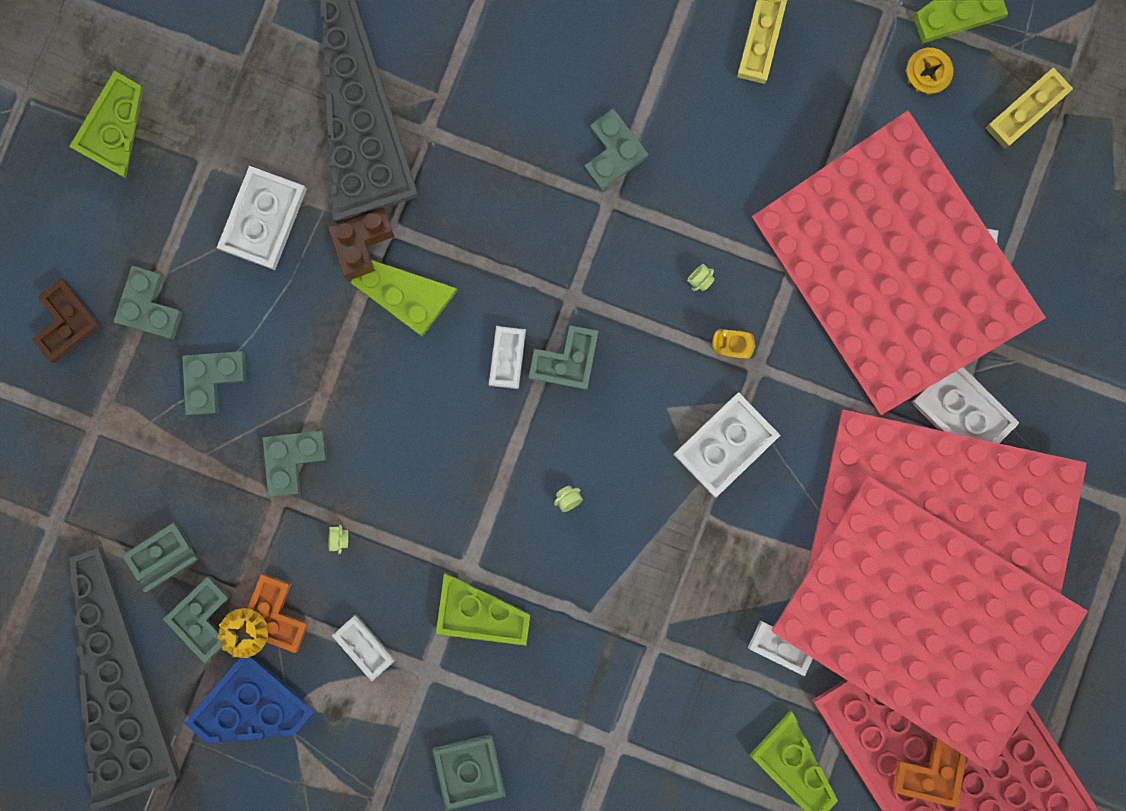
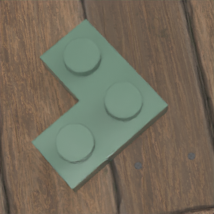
(621, 151)
(138, 305)
(570, 368)
(203, 374)
(283, 456)
(192, 621)

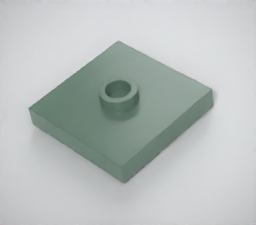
(469, 772)

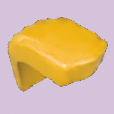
(733, 343)

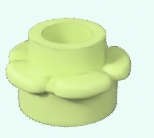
(701, 278)
(568, 498)
(337, 539)

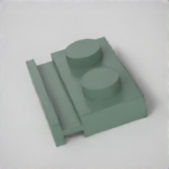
(160, 557)

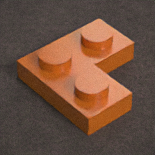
(268, 601)
(936, 783)

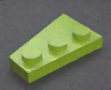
(950, 17)
(406, 295)
(479, 615)
(791, 764)

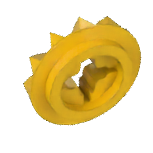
(931, 59)
(255, 626)

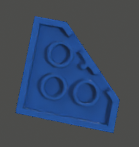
(249, 706)

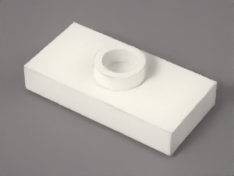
(507, 357)
(363, 647)

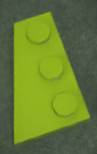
(111, 125)

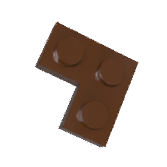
(354, 237)
(71, 324)

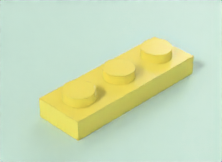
(761, 40)
(1029, 108)

